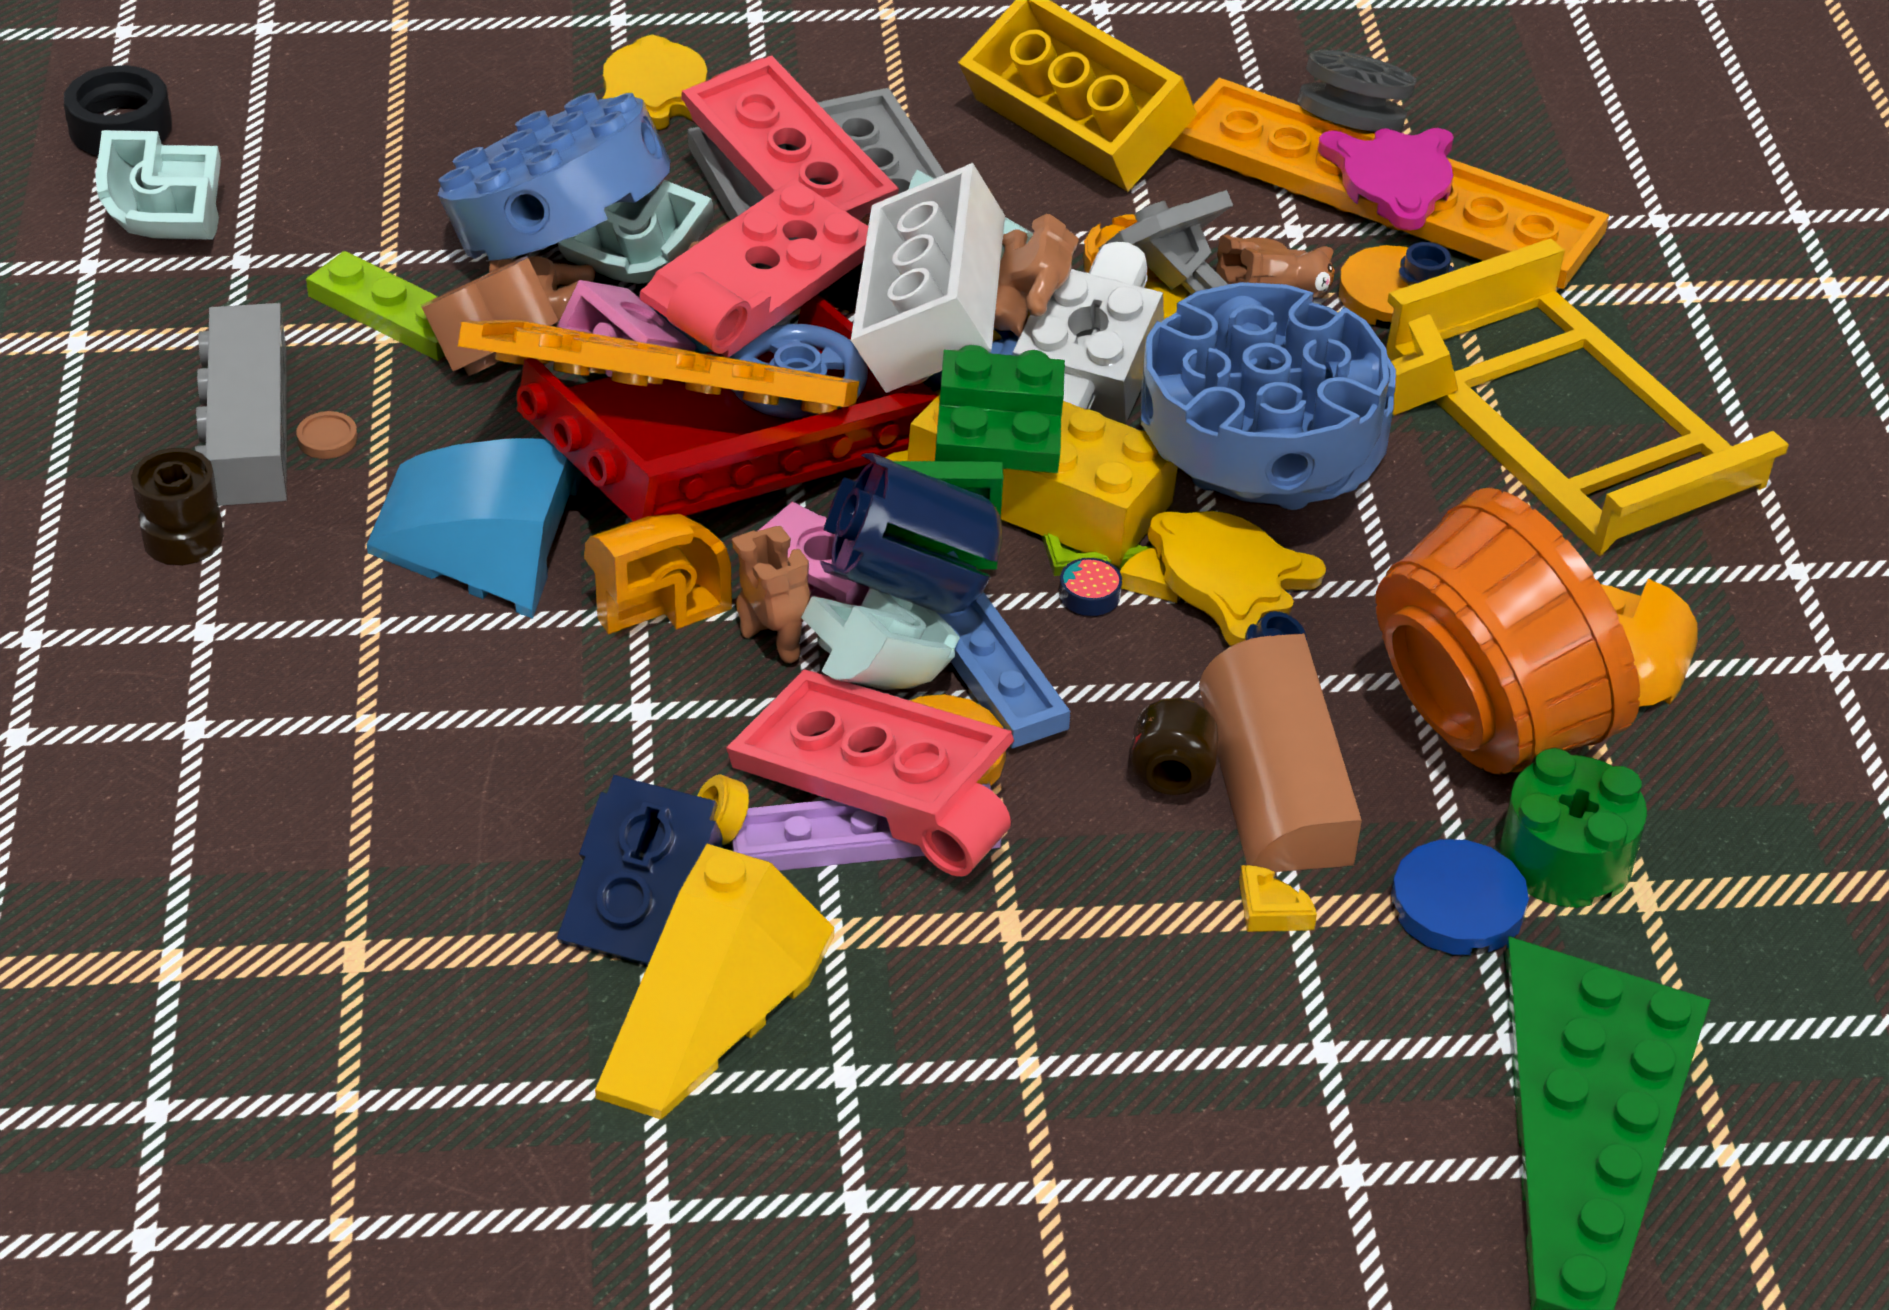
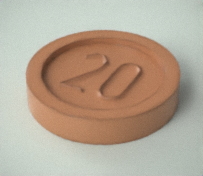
(327, 435)

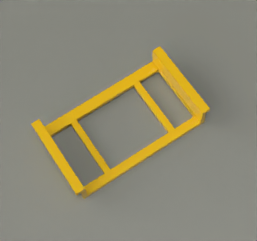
(1528, 281)

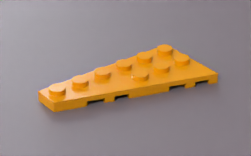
(650, 363)

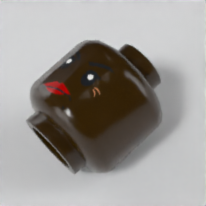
(1174, 746)

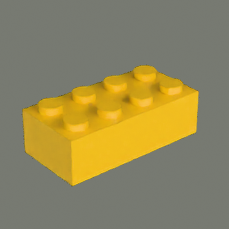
(1078, 89)
(1104, 485)

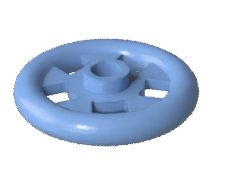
(797, 348)

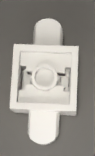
(1100, 330)

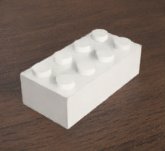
(928, 277)

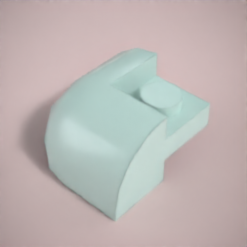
(157, 186)
(642, 234)
(882, 641)

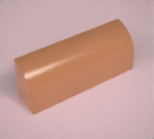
(1281, 756)

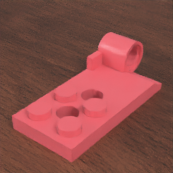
(762, 107)
(727, 301)
(884, 759)

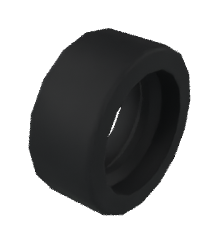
(110, 89)

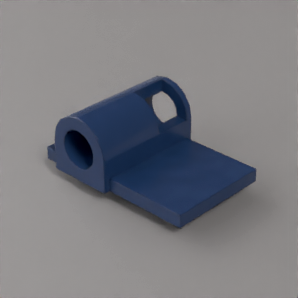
(624, 900)

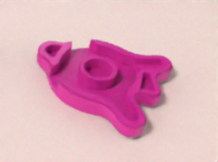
(1394, 170)

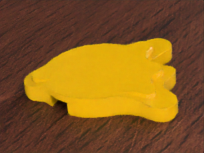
(657, 74)
(1230, 568)

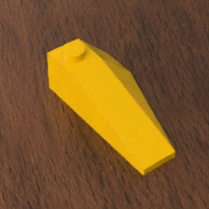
(720, 966)

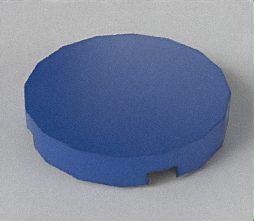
(1459, 896)

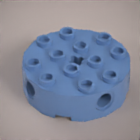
(553, 176)
(1263, 389)

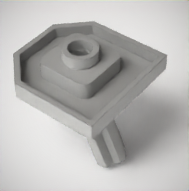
(1175, 241)

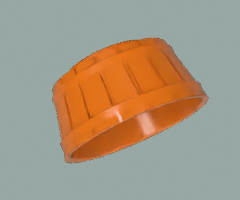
(1506, 636)

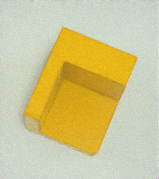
(1426, 372)

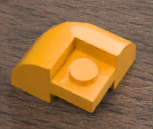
(658, 570)
(1660, 636)

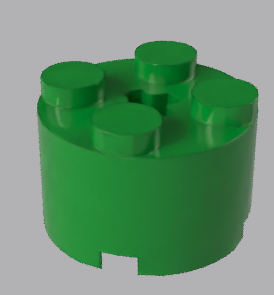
(1574, 827)

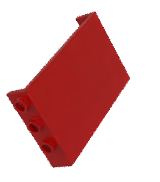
(694, 451)

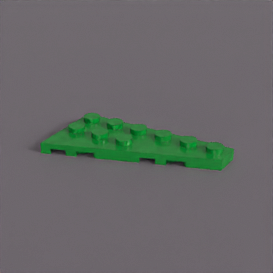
(1595, 1103)

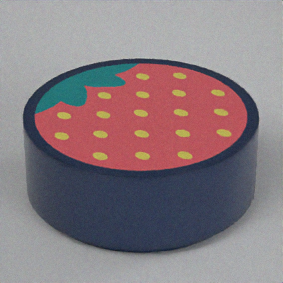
(1090, 586)

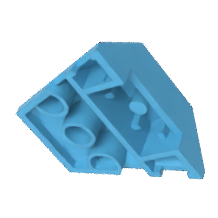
(479, 516)

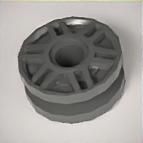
(1356, 90)

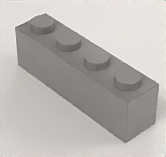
(244, 402)

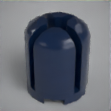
(900, 566)

